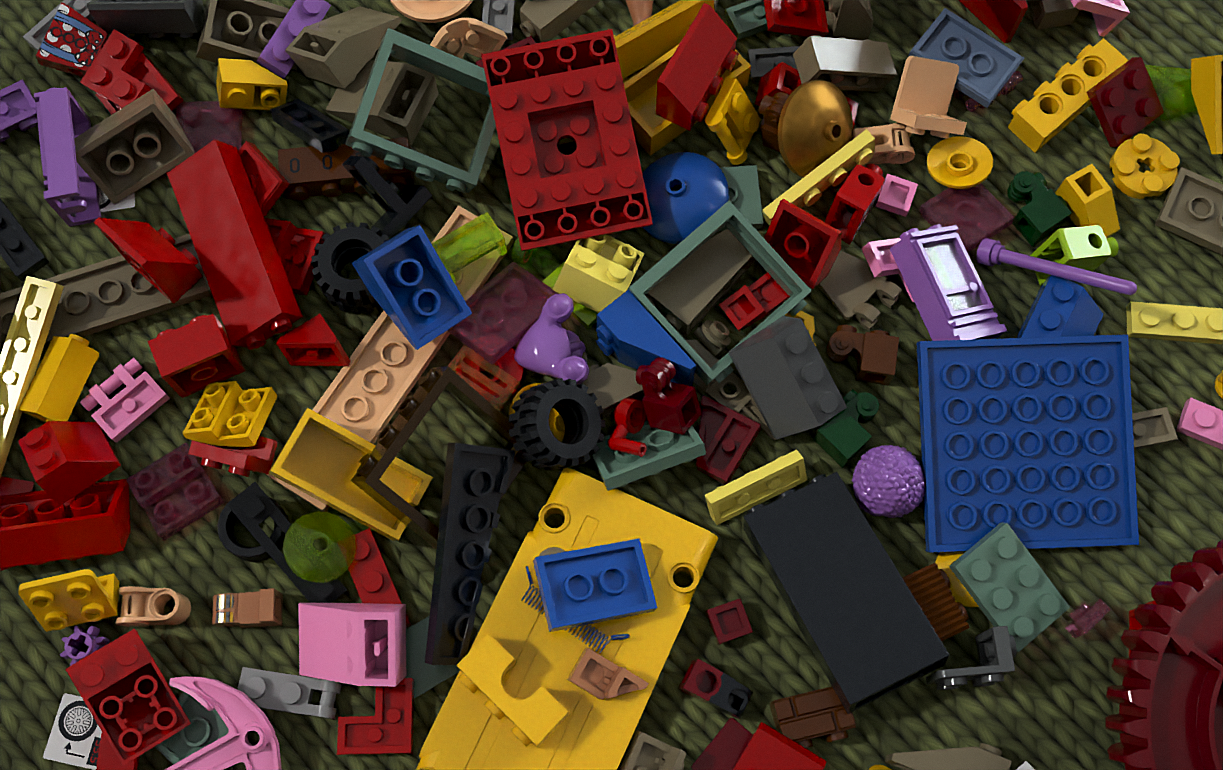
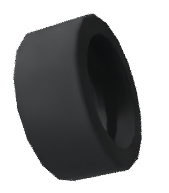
(256, 554)

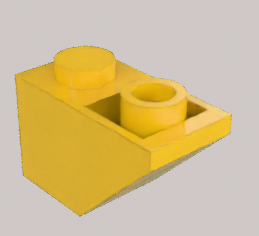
(248, 85)
(1090, 200)

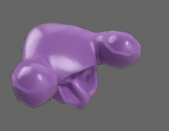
(550, 347)

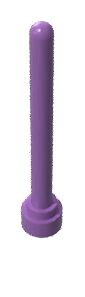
(992, 252)

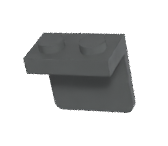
(995, 656)

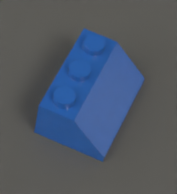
(1061, 311)

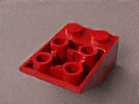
(128, 696)

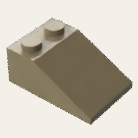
(238, 29)

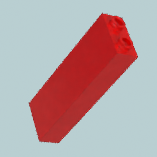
(234, 245)

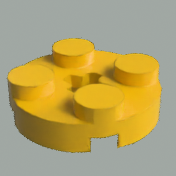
(1146, 150)

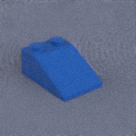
(413, 286)
(638, 339)

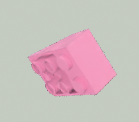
(353, 642)

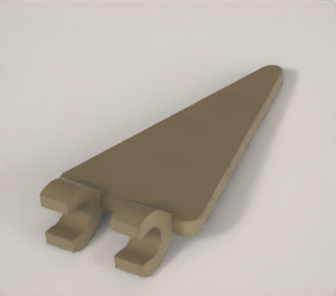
(852, 285)

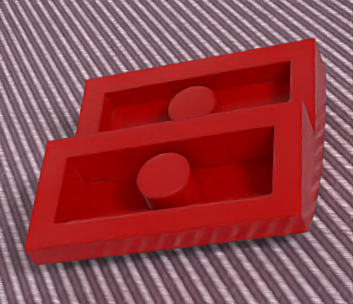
(295, 251)

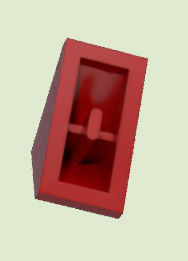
(313, 345)

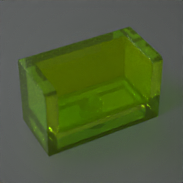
(469, 243)

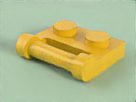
(733, 120)

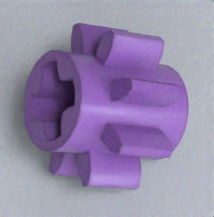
(75, 641)

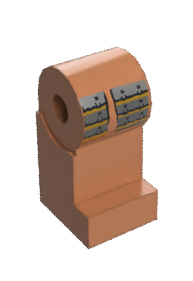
(248, 609)

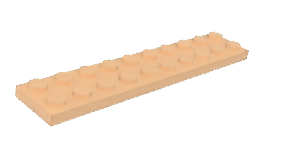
(387, 364)

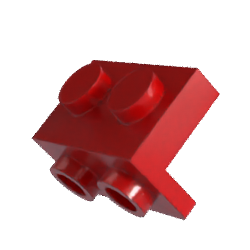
(241, 459)

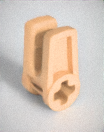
(889, 143)

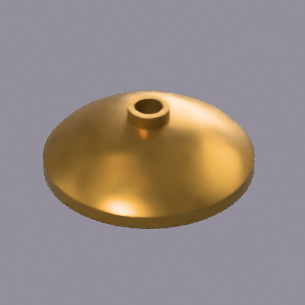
(813, 125)

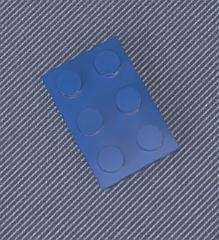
(594, 584)

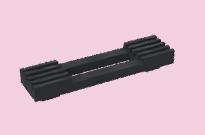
(252, 508)

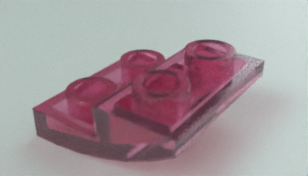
(175, 491)

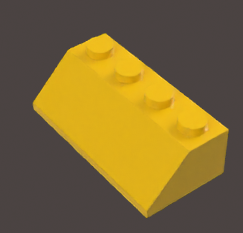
(655, 35)

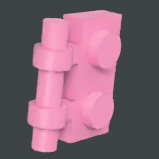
(130, 405)

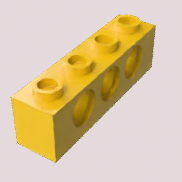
(1038, 128)

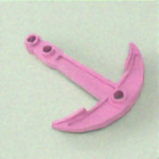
(240, 717)

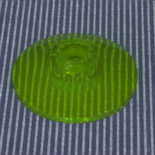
(314, 564)

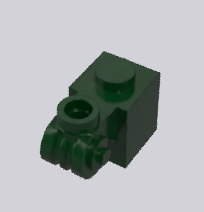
(1043, 208)
(842, 434)

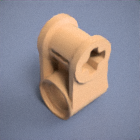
(146, 607)

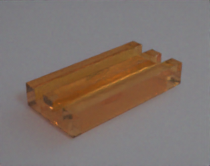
(505, 394)

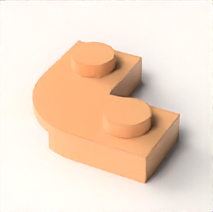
(468, 36)

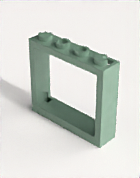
(400, 157)
(759, 248)

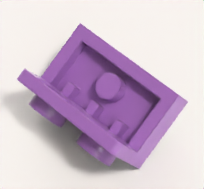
(16, 109)

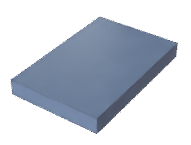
(982, 60)

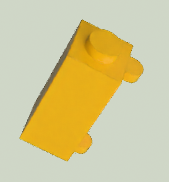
(59, 379)

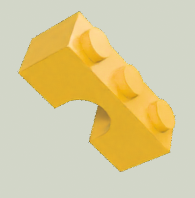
(533, 716)

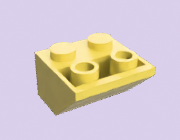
(598, 271)

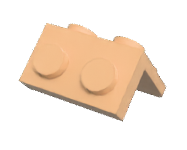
(926, 96)

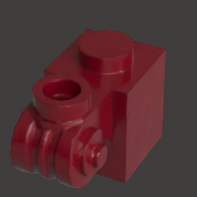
(666, 403)

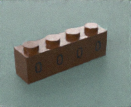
(323, 174)

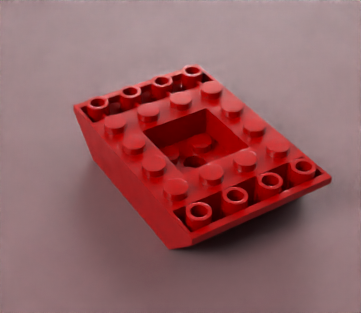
(558, 93)

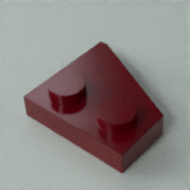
(725, 438)

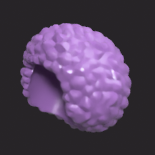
(888, 481)

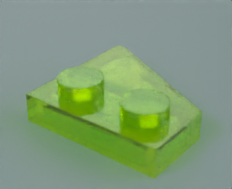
(1173, 90)

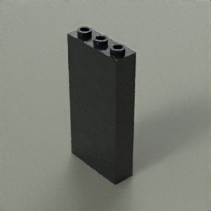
(844, 591)

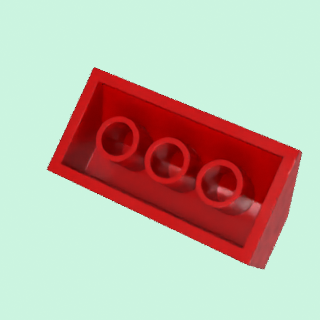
(42, 531)

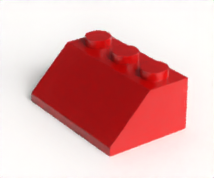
(696, 69)

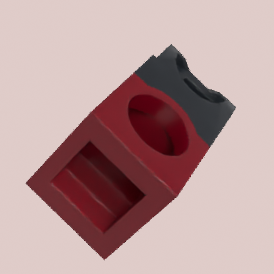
(715, 688)

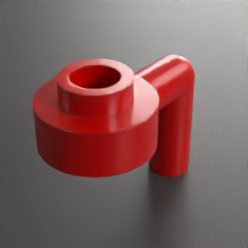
(629, 418)

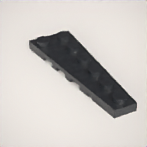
(468, 514)

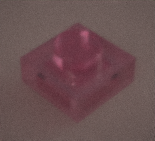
(1085, 617)

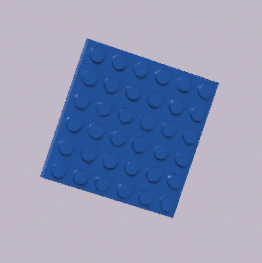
(1028, 440)

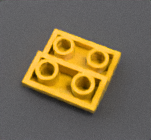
(230, 415)

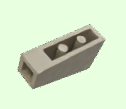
(701, 281)

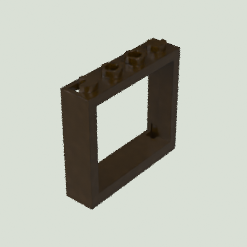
(394, 437)

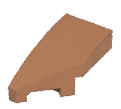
(602, 677)

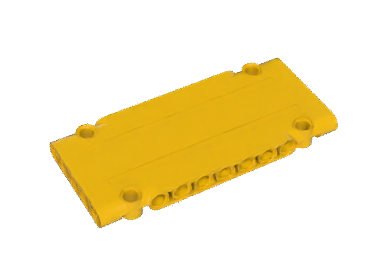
(596, 729)

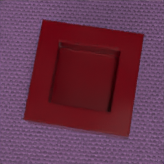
(729, 621)

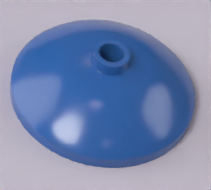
(682, 211)

